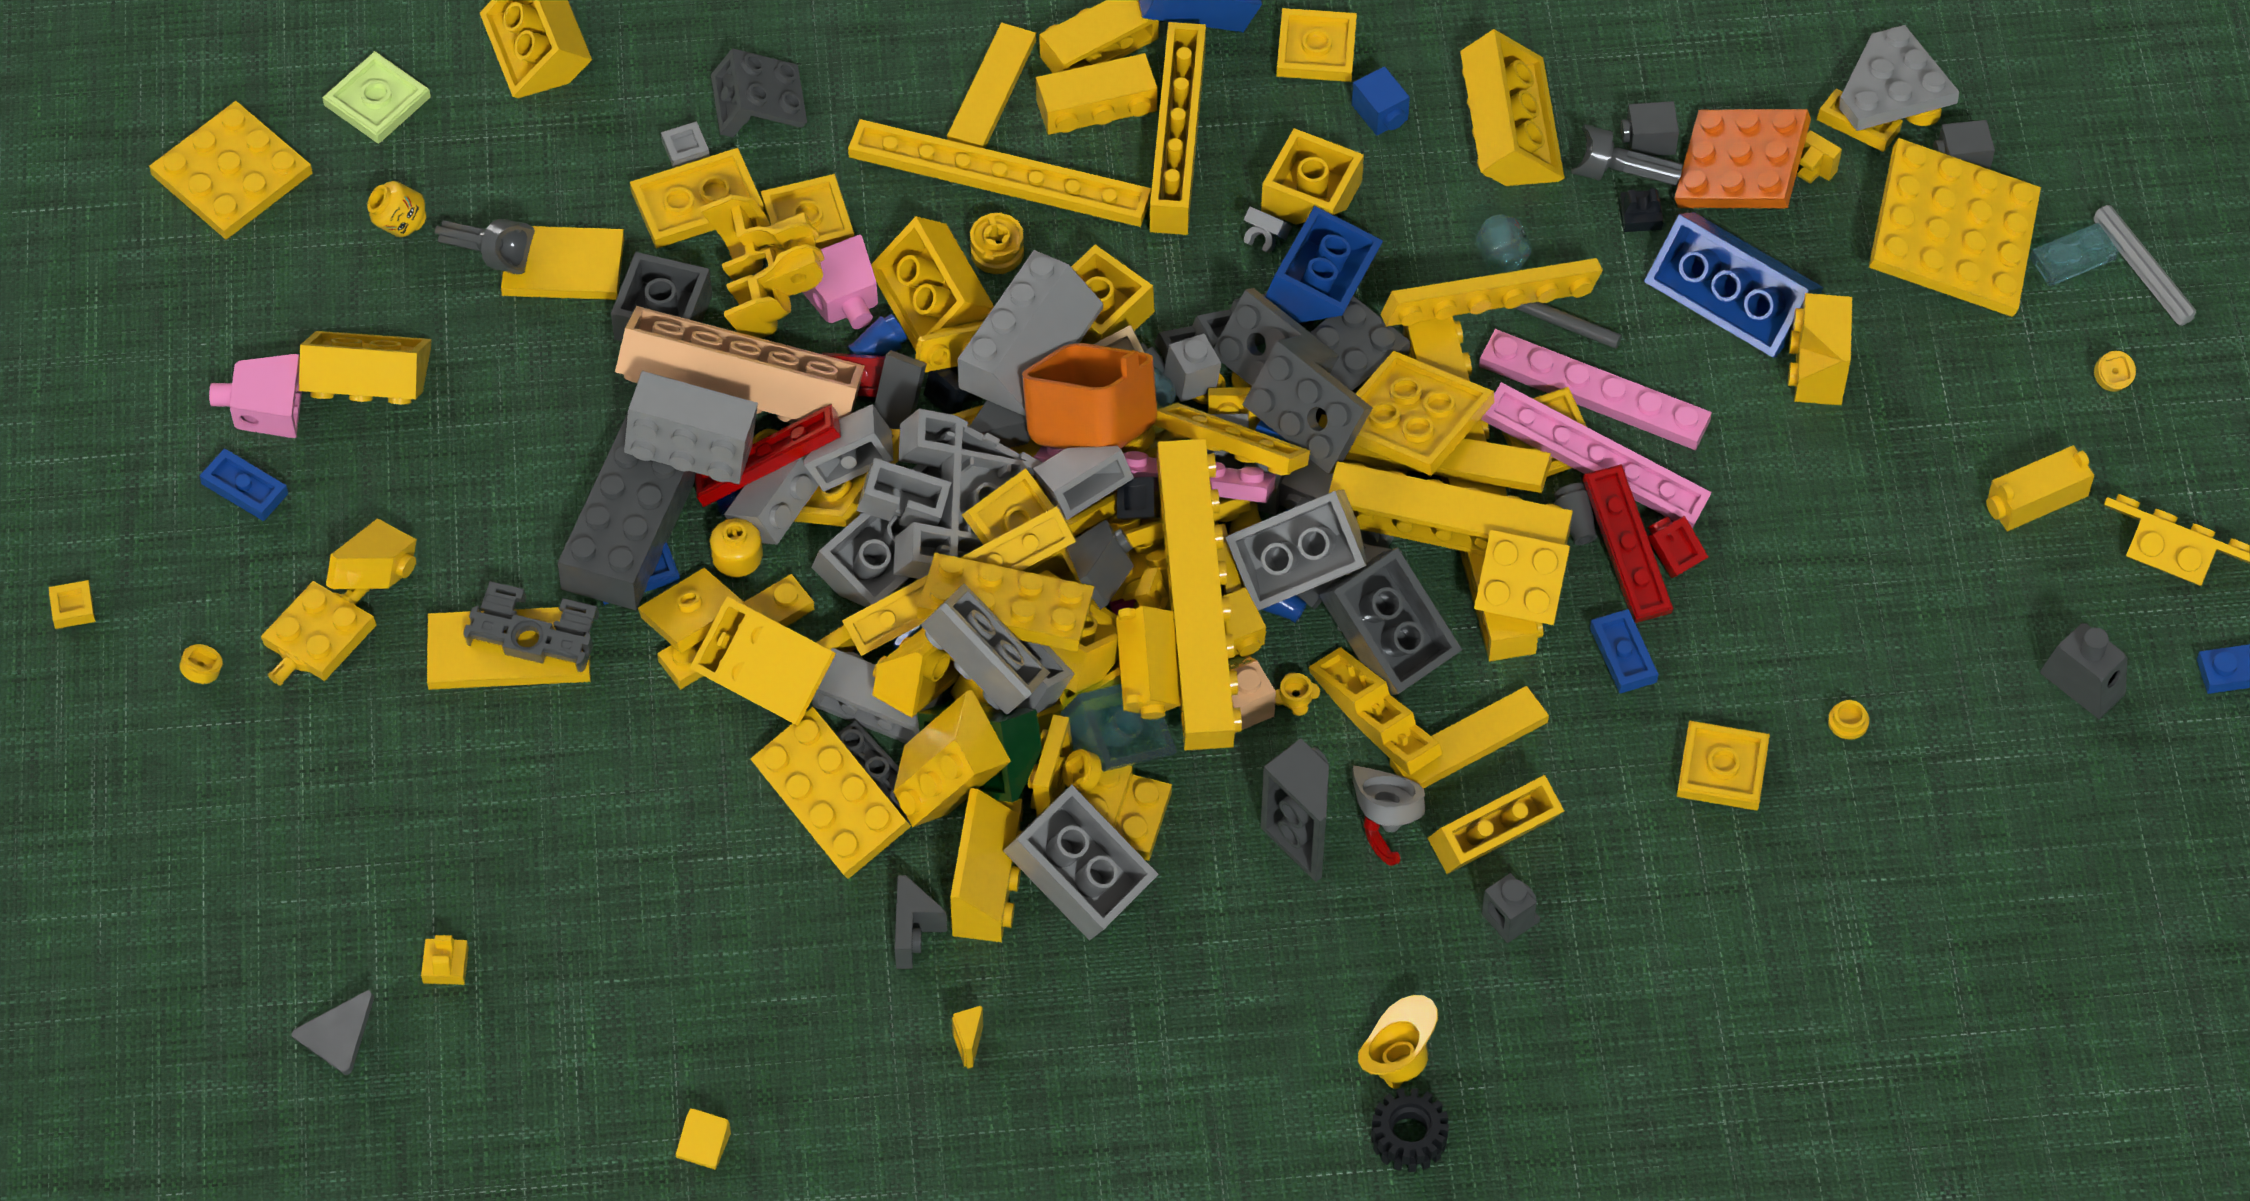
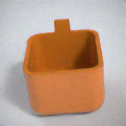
(1089, 397)

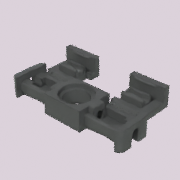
(562, 643)

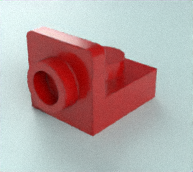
(1676, 545)

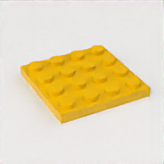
(1955, 227)

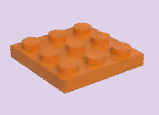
(1743, 158)

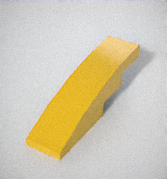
(1374, 711)

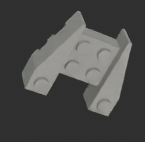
(975, 468)

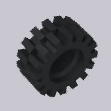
(1409, 1108)

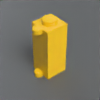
(2040, 488)
(1148, 661)

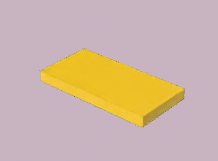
(483, 663)

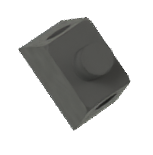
(2088, 669)

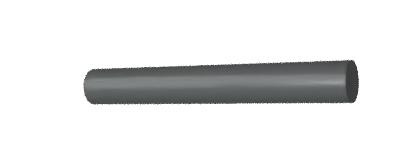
(1572, 323)

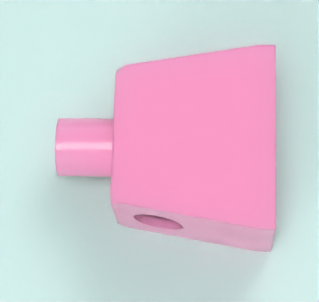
(846, 285)
(262, 395)

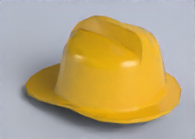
(1399, 1041)

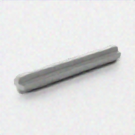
(2145, 265)

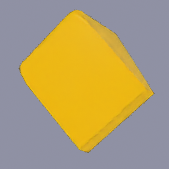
(967, 1032)
(703, 1138)

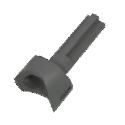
(1602, 154)
(502, 244)

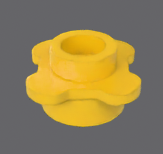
(1300, 684)

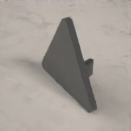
(337, 1032)

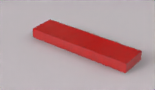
(776, 452)
(1627, 543)

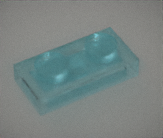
(2073, 254)

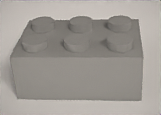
(690, 427)
(1080, 862)

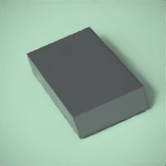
(899, 388)

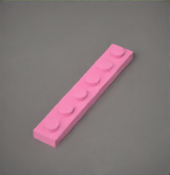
(1596, 389)
(1592, 452)
(1240, 484)

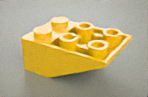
(762, 660)

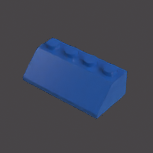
(1730, 282)

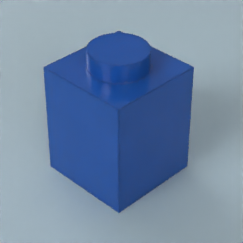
(1380, 101)

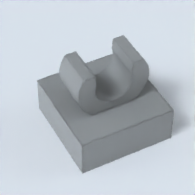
(1266, 225)

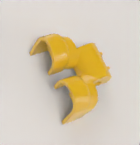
(790, 256)

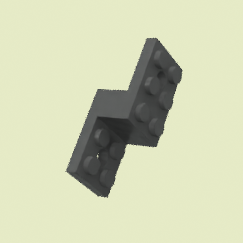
(1291, 380)

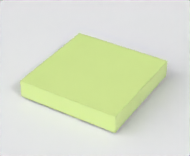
(376, 97)

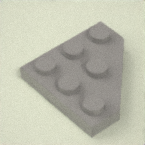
(1894, 81)

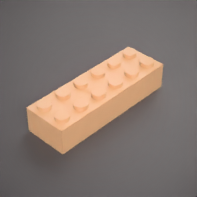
(755, 369)

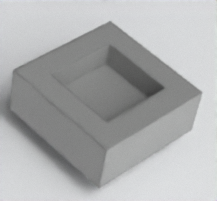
(684, 144)

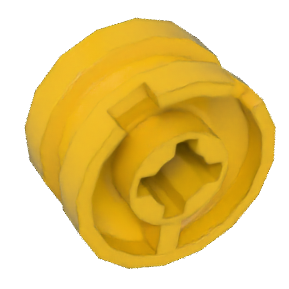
(988, 254)

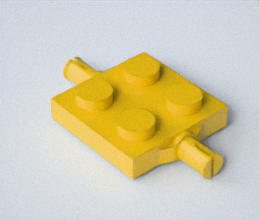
(317, 632)

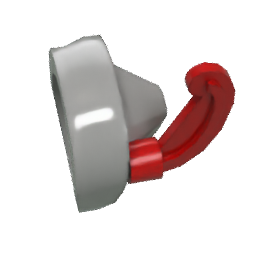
(1386, 802)

